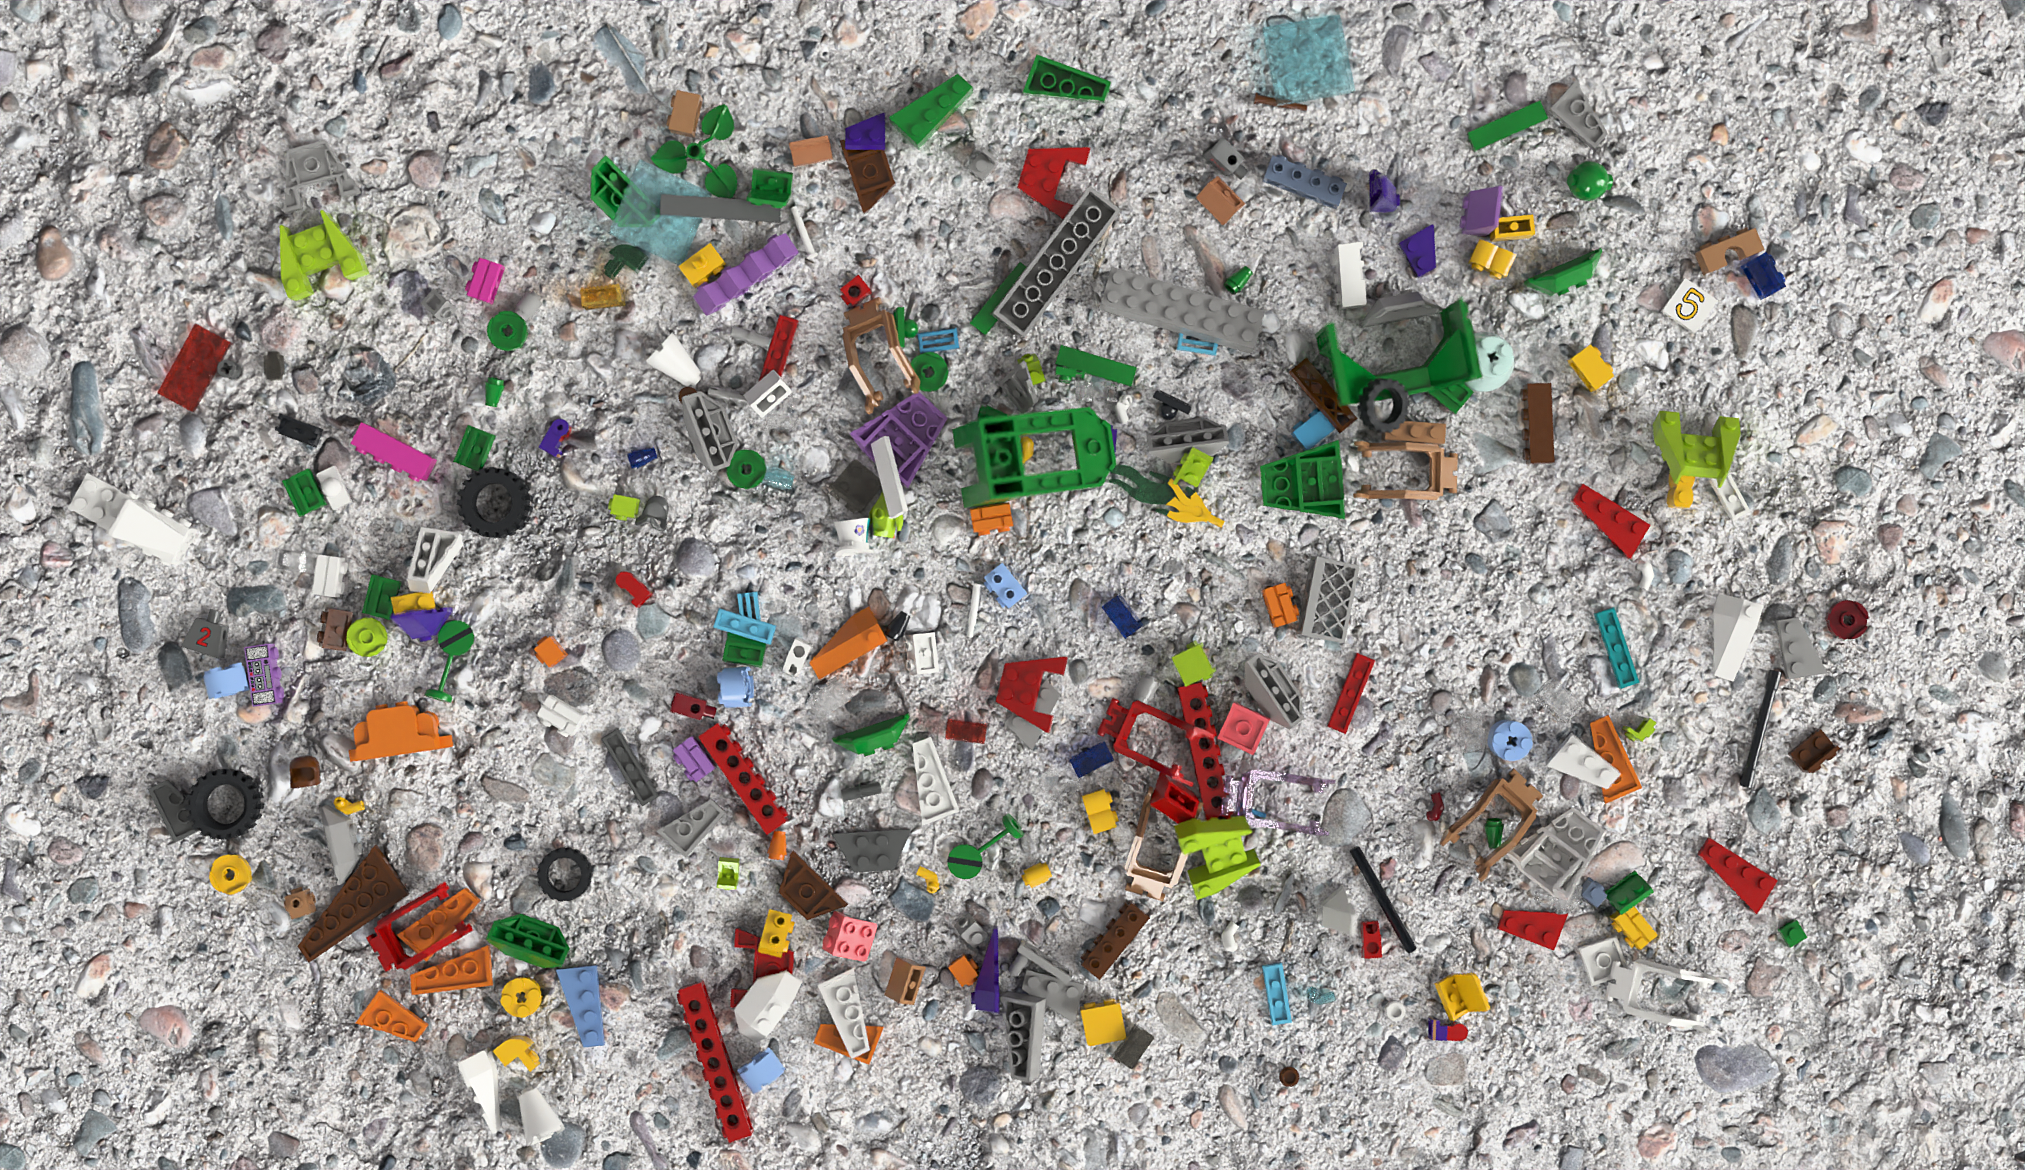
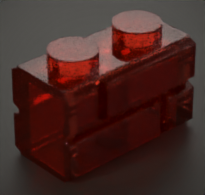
(966, 731)

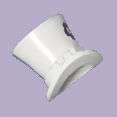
(853, 537)

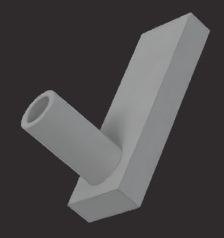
(1027, 952)

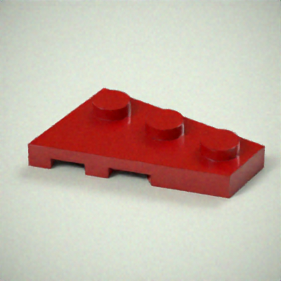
(1537, 927)

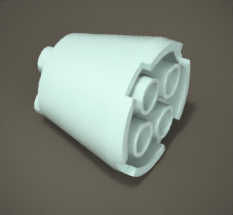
(1497, 366)

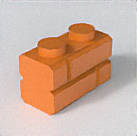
(991, 518)
(1279, 604)

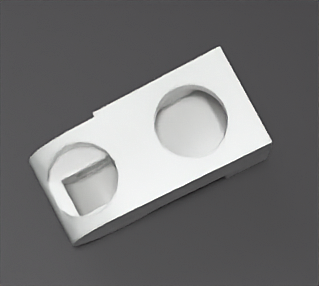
(797, 657)

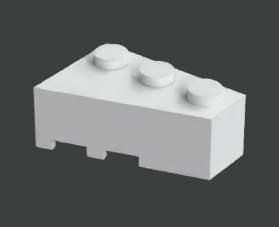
(432, 557)
(1582, 762)

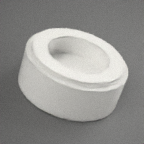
(1394, 1010)

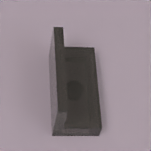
(1133, 1046)

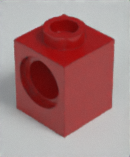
(859, 283)

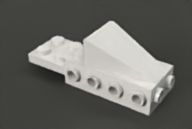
(134, 520)

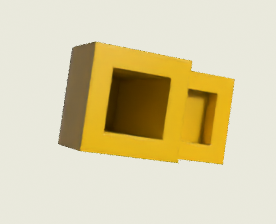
(518, 1047)

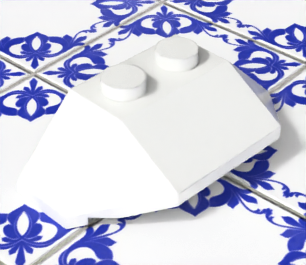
(766, 1004)

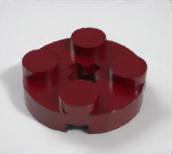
(1836, 616)

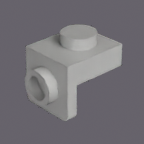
(971, 930)

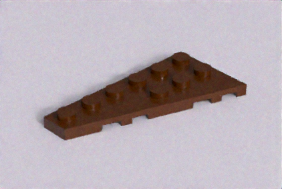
(361, 899)

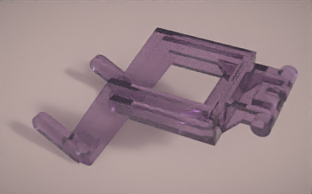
(1242, 794)

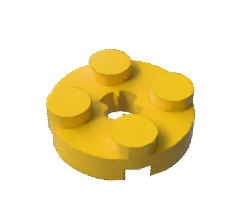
(241, 877)
(532, 994)

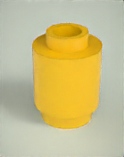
(1036, 874)

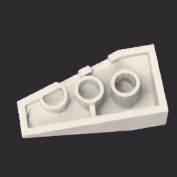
(1338, 912)

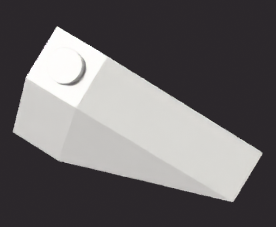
(1733, 629)
(481, 1073)

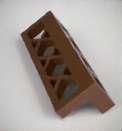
(1322, 395)

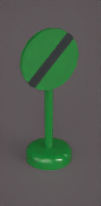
(454, 639)
(966, 861)

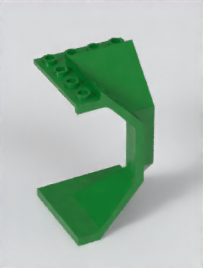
(1450, 364)

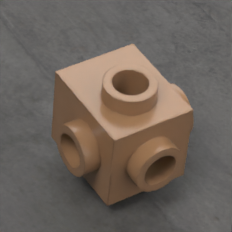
(300, 902)

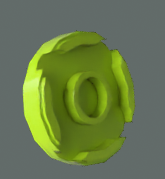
(367, 637)

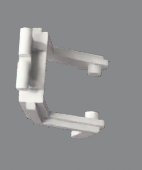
(1629, 983)

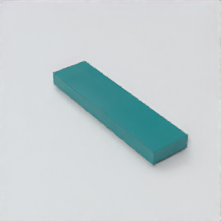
(1616, 647)

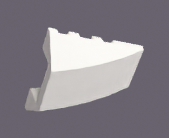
(1559, 853)

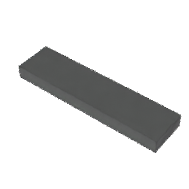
(630, 767)

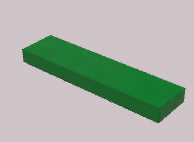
(1507, 126)
(984, 320)
(1096, 365)

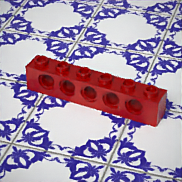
(767, 822)

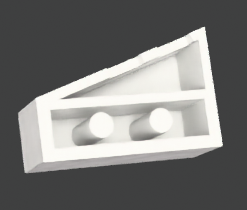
(1349, 276)

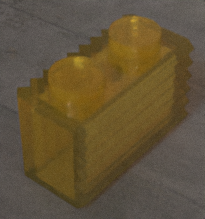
(602, 297)

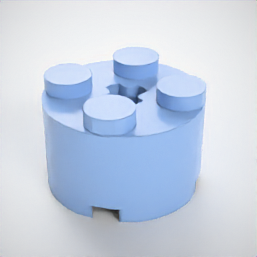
(226, 682)
(736, 687)
(1520, 743)
(761, 1070)

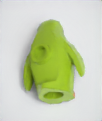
(882, 523)

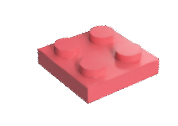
(1243, 728)

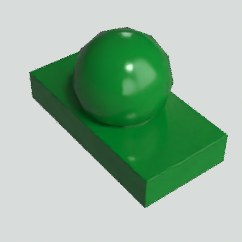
(905, 327)

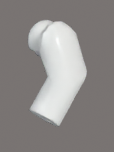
(1121, 407)
(1647, 572)
(1228, 938)

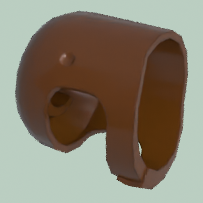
(304, 772)

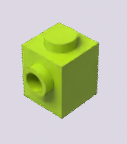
(624, 507)

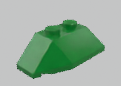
(608, 186)
(1566, 275)
(874, 736)
(529, 941)

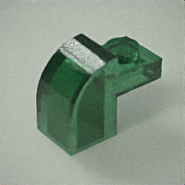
(624, 255)

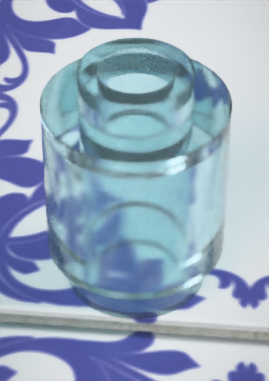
(779, 478)

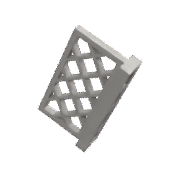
(1312, 593)

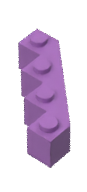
(740, 278)

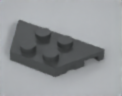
(872, 849)

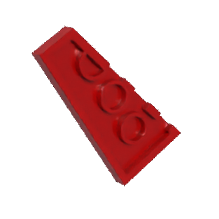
(1615, 522)
(1741, 876)

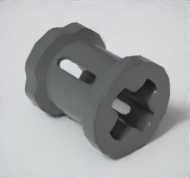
(233, 373)

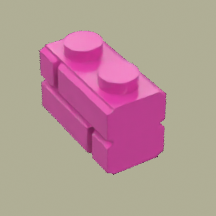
(485, 280)

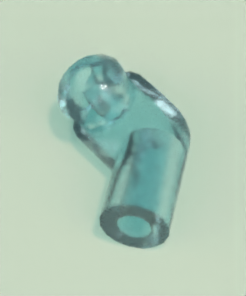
(1318, 998)

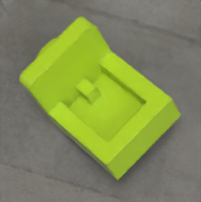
(1034, 367)
(1644, 730)
(728, 873)

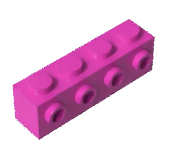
(389, 449)

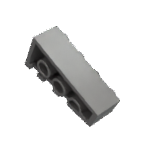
(1024, 1034)

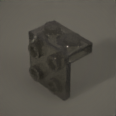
(855, 486)

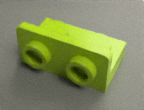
(1193, 467)

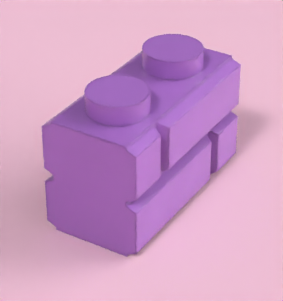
(694, 759)

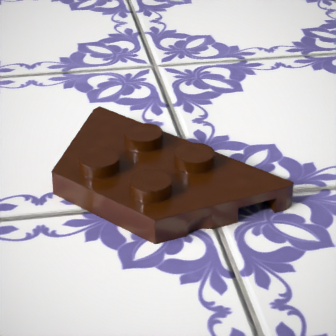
(869, 175)
(808, 890)

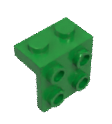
(770, 187)

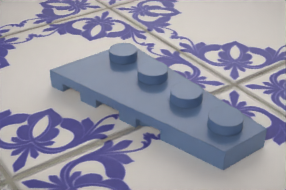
(583, 997)

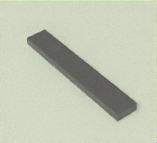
(717, 208)

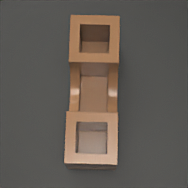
(1713, 256)
(1417, 432)

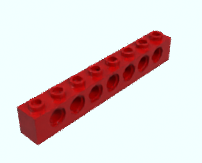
(1198, 754)
(731, 1088)

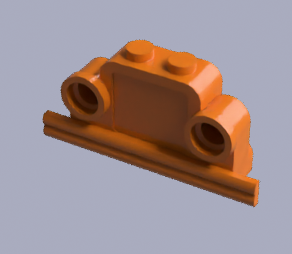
(397, 732)

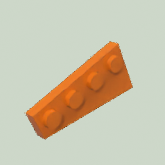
(463, 972)

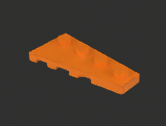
(1609, 747)
(439, 922)

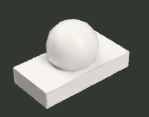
(334, 488)

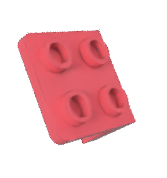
(849, 937)

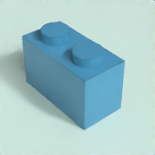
(1313, 430)

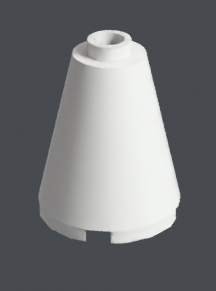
(675, 361)
(537, 1117)

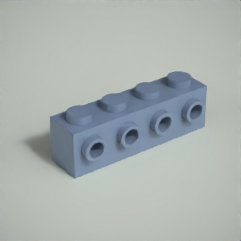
(1304, 182)

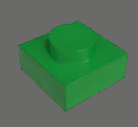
(1792, 933)

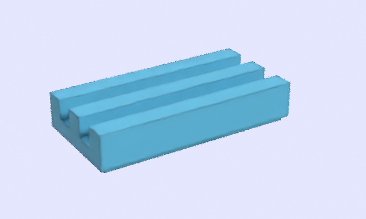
(1196, 350)
(748, 603)

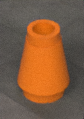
(777, 846)

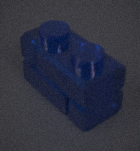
(1764, 275)

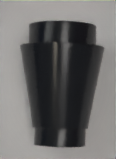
(898, 626)

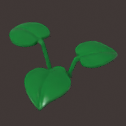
(672, 156)

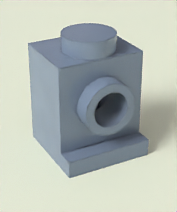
(1593, 892)

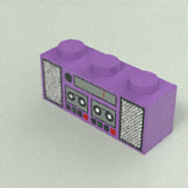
(264, 674)

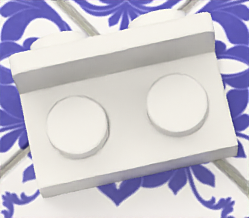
(921, 653)

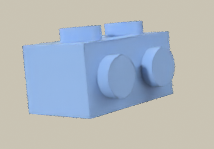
(1004, 585)

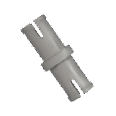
(751, 337)
(727, 394)

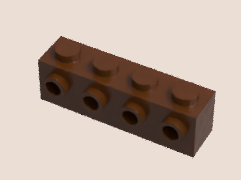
(1538, 423)
(1114, 940)

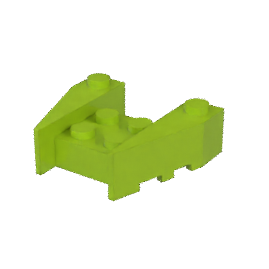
(316, 251)
(1697, 453)
(1222, 852)

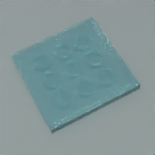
(1308, 60)
(639, 215)

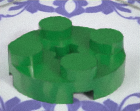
(500, 322)
(938, 366)
(746, 480)

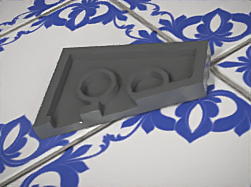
(171, 807)

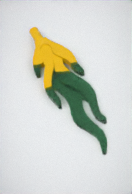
(1168, 494)

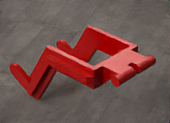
(1122, 723)
(390, 947)

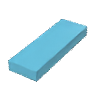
(744, 626)
(1276, 993)

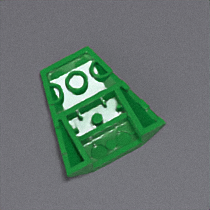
(1306, 482)

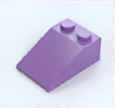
(1481, 211)

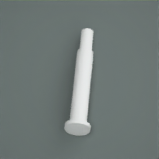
(803, 234)
(973, 608)

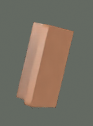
(811, 151)
(1220, 200)

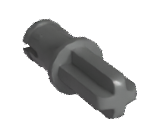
(861, 791)

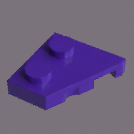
(1420, 251)

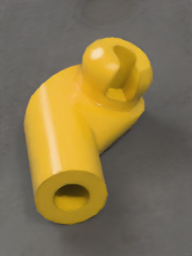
(1027, 448)
(347, 807)
(930, 878)

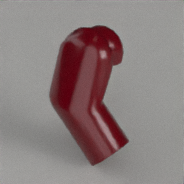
(1438, 808)

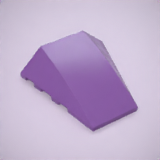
(911, 431)

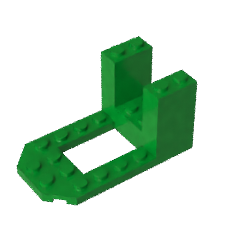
(1001, 460)

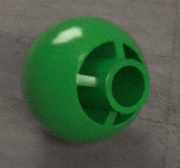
(1589, 181)

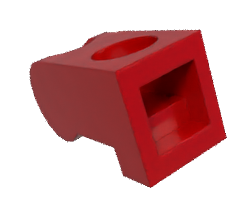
(635, 587)
(1371, 940)

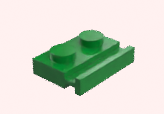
(1067, 375)
(1452, 397)
(474, 448)
(304, 492)
(378, 596)
(743, 651)
(1628, 892)

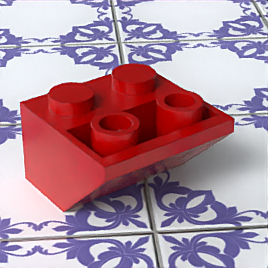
(1174, 799)

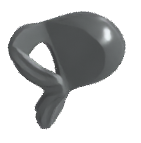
(655, 508)

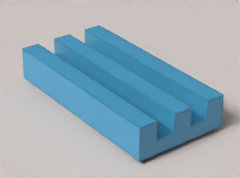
(936, 333)

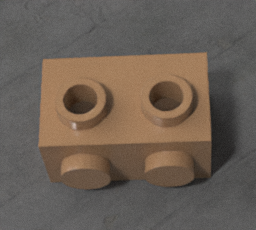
(684, 113)
(905, 981)

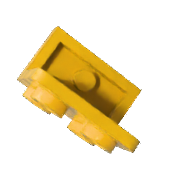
(1461, 994)
(1103, 1022)

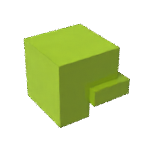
(1193, 663)

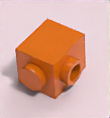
(549, 651)
(964, 970)

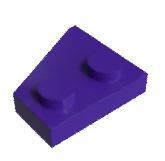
(866, 134)

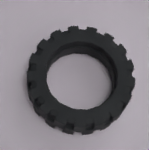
(1399, 409)
(547, 886)

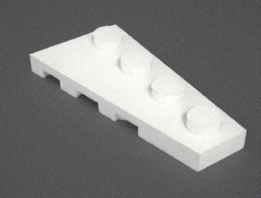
(933, 786)
(845, 1008)

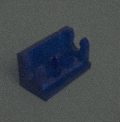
(1122, 616)
(1091, 759)

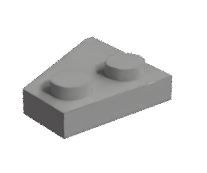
(1020, 388)

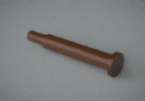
(1272, 101)

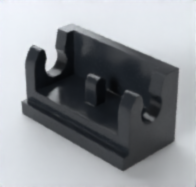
(299, 430)

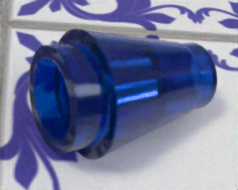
(641, 457)

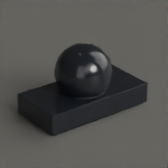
(1170, 405)

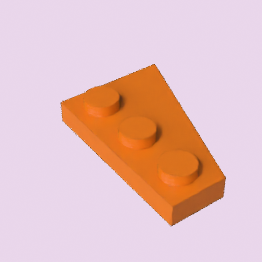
(392, 1017)
(830, 1038)

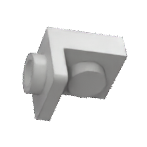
(984, 164)
(439, 306)

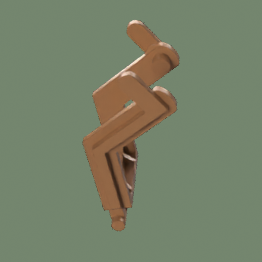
(862, 322)
(1440, 471)
(1519, 796)
(1145, 877)

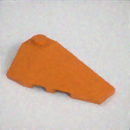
(851, 641)

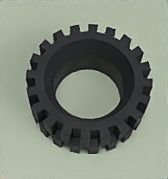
(519, 509)
(199, 799)

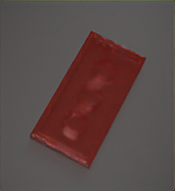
(194, 367)

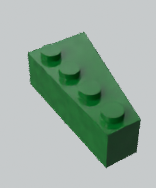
(1061, 81)
(928, 113)

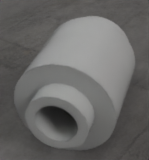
(528, 305)
(1146, 688)

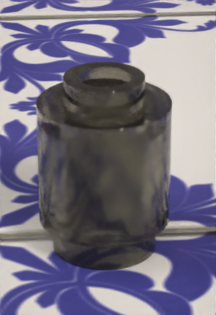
(274, 366)

